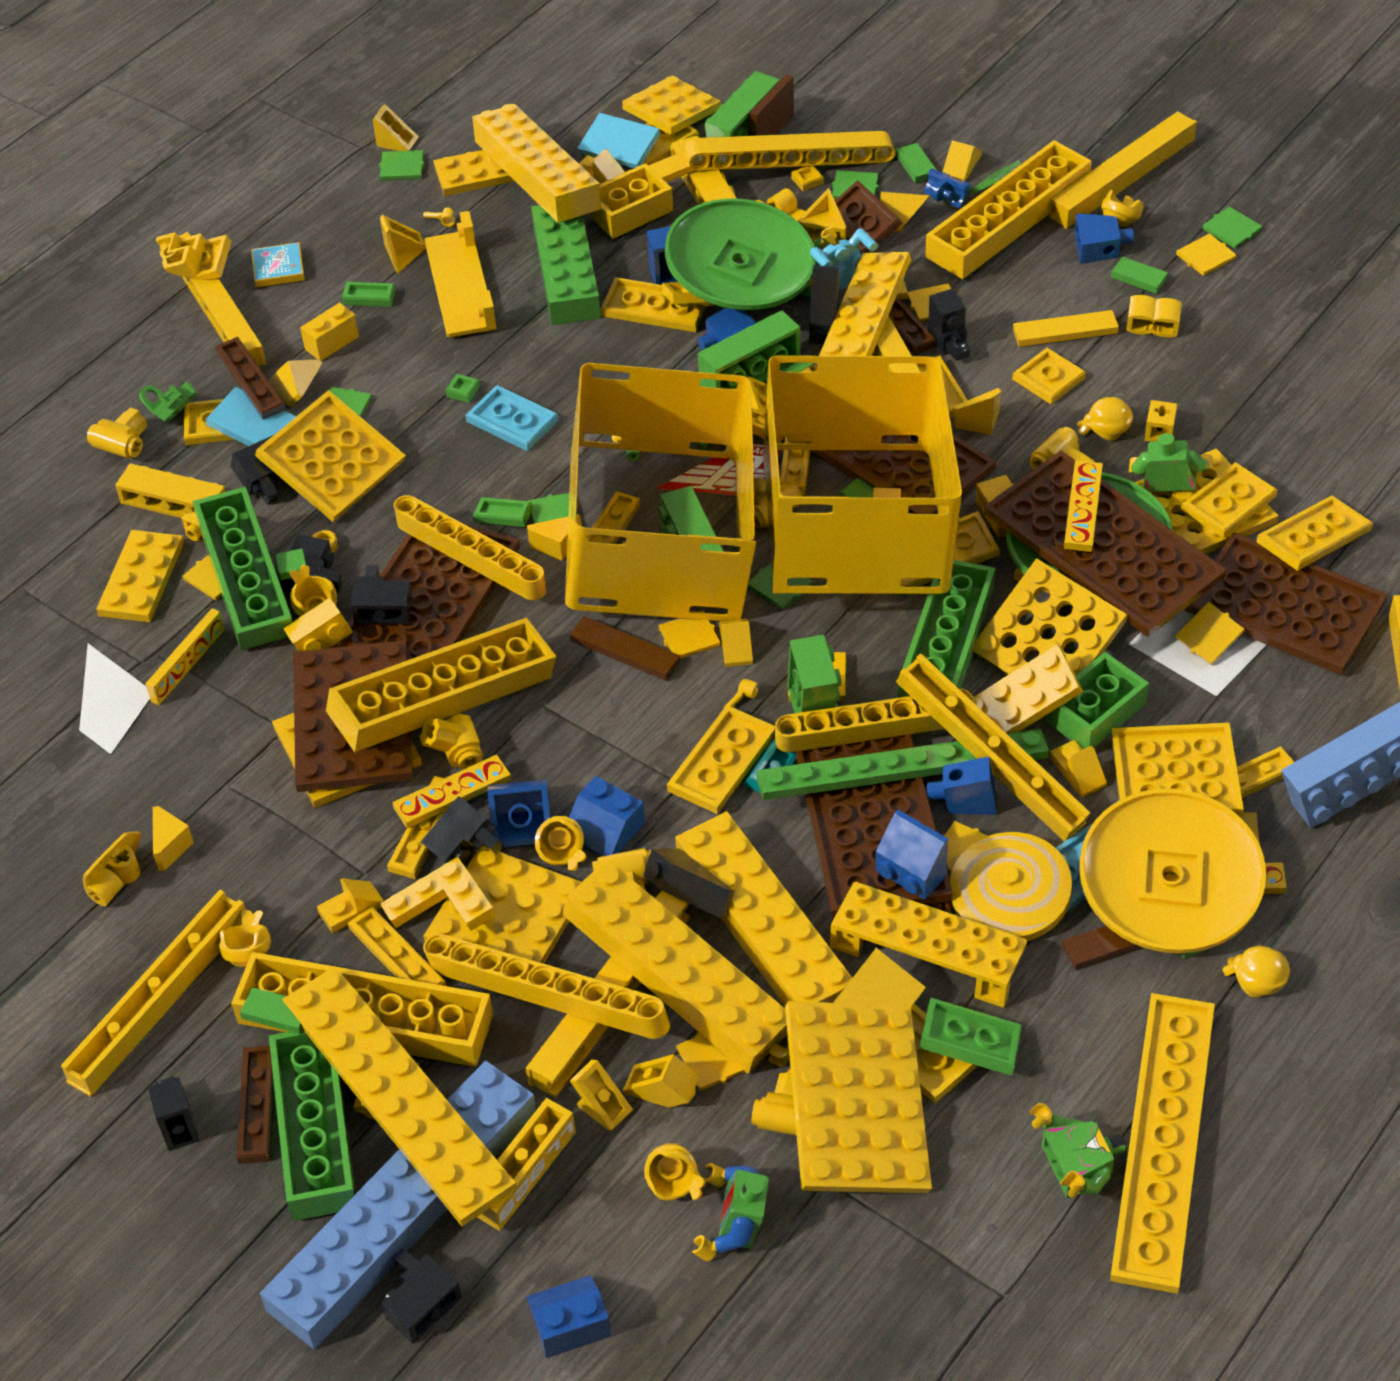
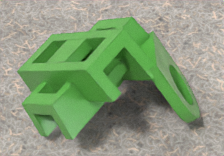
(169, 403)

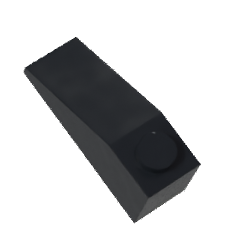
(823, 302)
(688, 880)

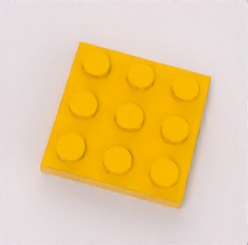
(671, 105)

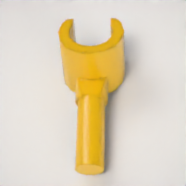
(446, 217)
(746, 688)
(780, 1055)

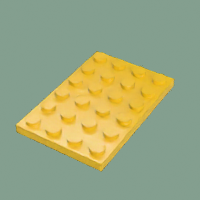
(857, 1098)

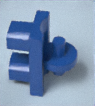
(947, 188)

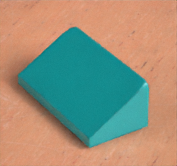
(770, 758)

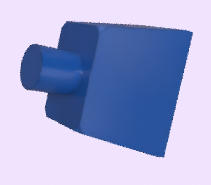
(1099, 237)
(723, 325)
(966, 787)

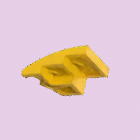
(194, 255)

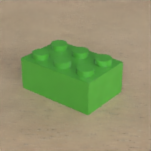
(811, 675)
(1107, 701)

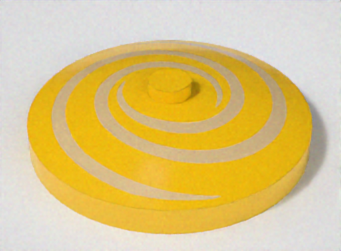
(1012, 884)

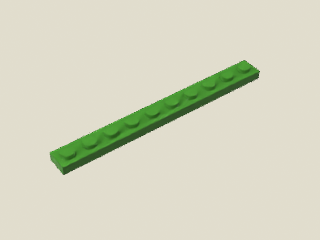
(878, 767)

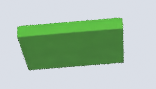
(970, 1036)

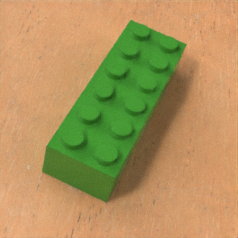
(566, 268)
(243, 568)
(953, 622)
(311, 1128)

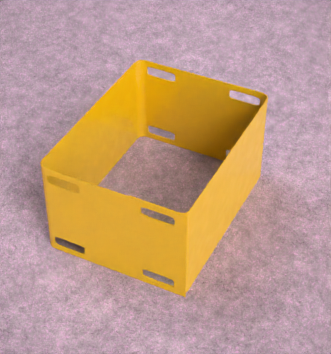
(863, 541)
(655, 570)

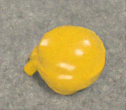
(1125, 211)
(1107, 418)
(309, 591)
(560, 842)
(242, 940)
(1259, 970)
(673, 1173)

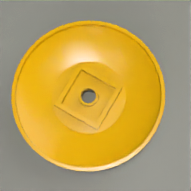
(1182, 834)

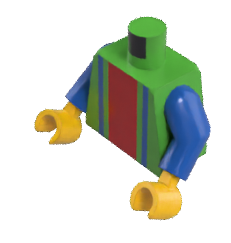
(741, 1209)

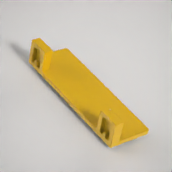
(460, 281)
(929, 936)

